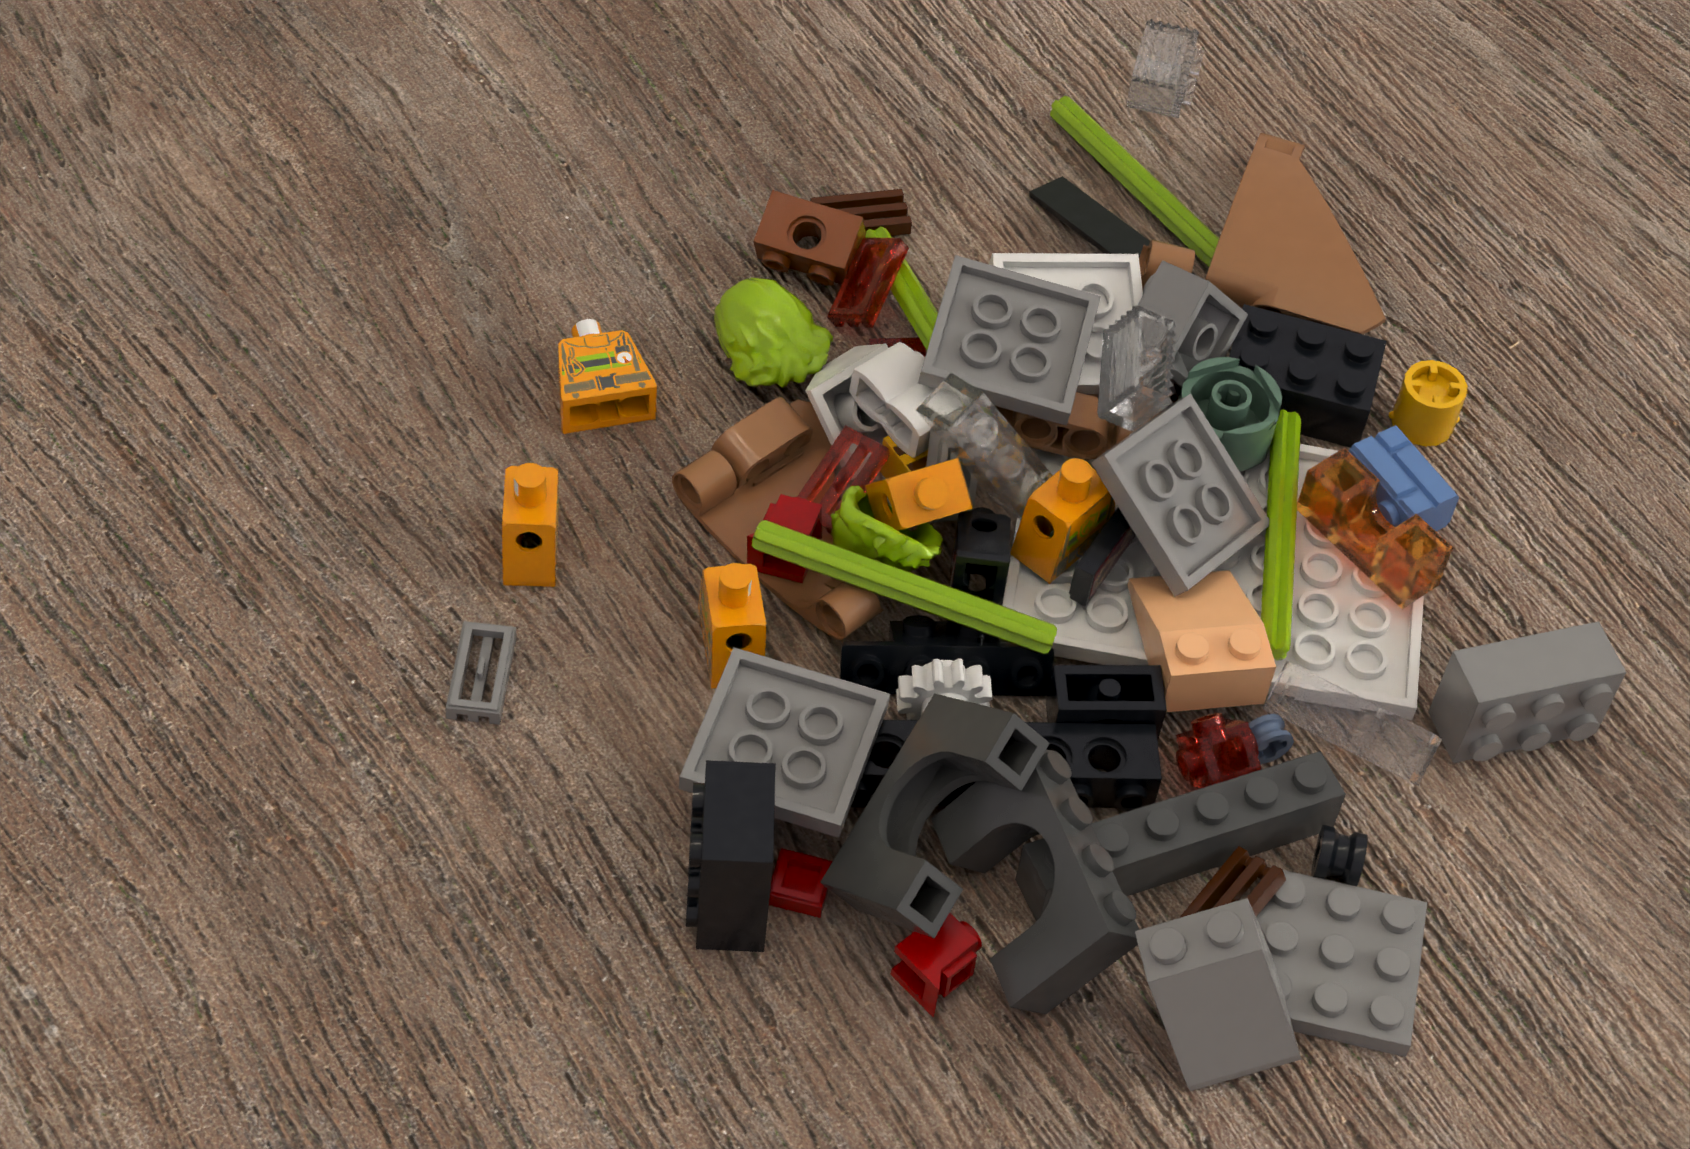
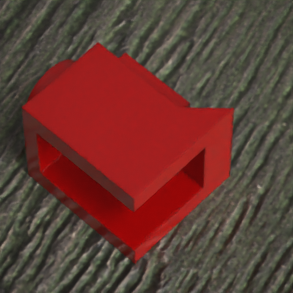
(794, 514)
(937, 963)

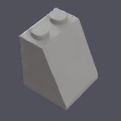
(1218, 994)

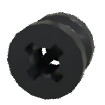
(1339, 855)

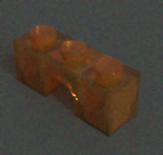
(1343, 506)

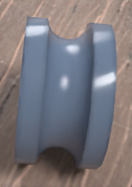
(1271, 737)

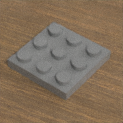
(1011, 338)
(1181, 494)
(803, 722)
(1346, 960)

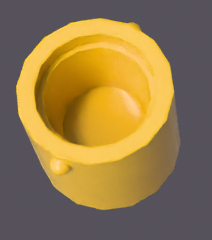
(1429, 402)

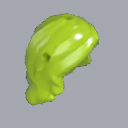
(769, 334)
(861, 533)

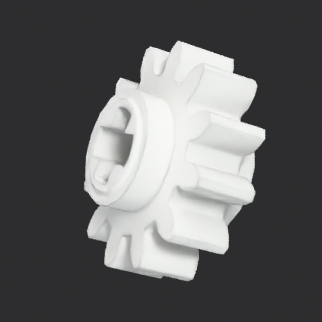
(942, 678)

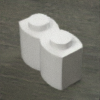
(890, 394)

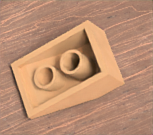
(1205, 641)

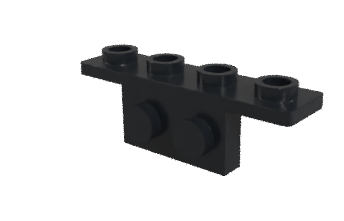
(921, 639)

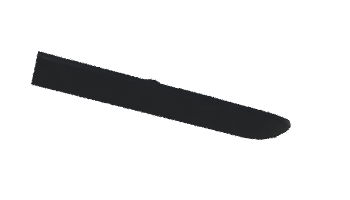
(1088, 218)

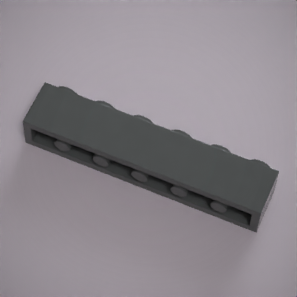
(1201, 828)

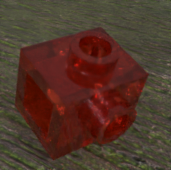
(1233, 747)

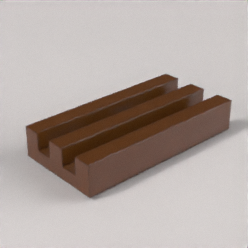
(873, 206)
(1235, 879)

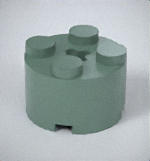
(1238, 405)

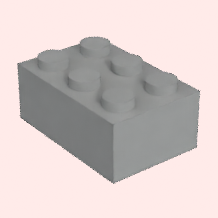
(1526, 692)

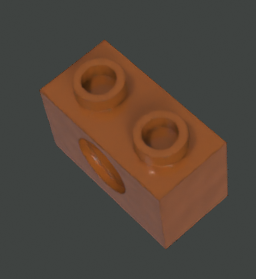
(791, 219)

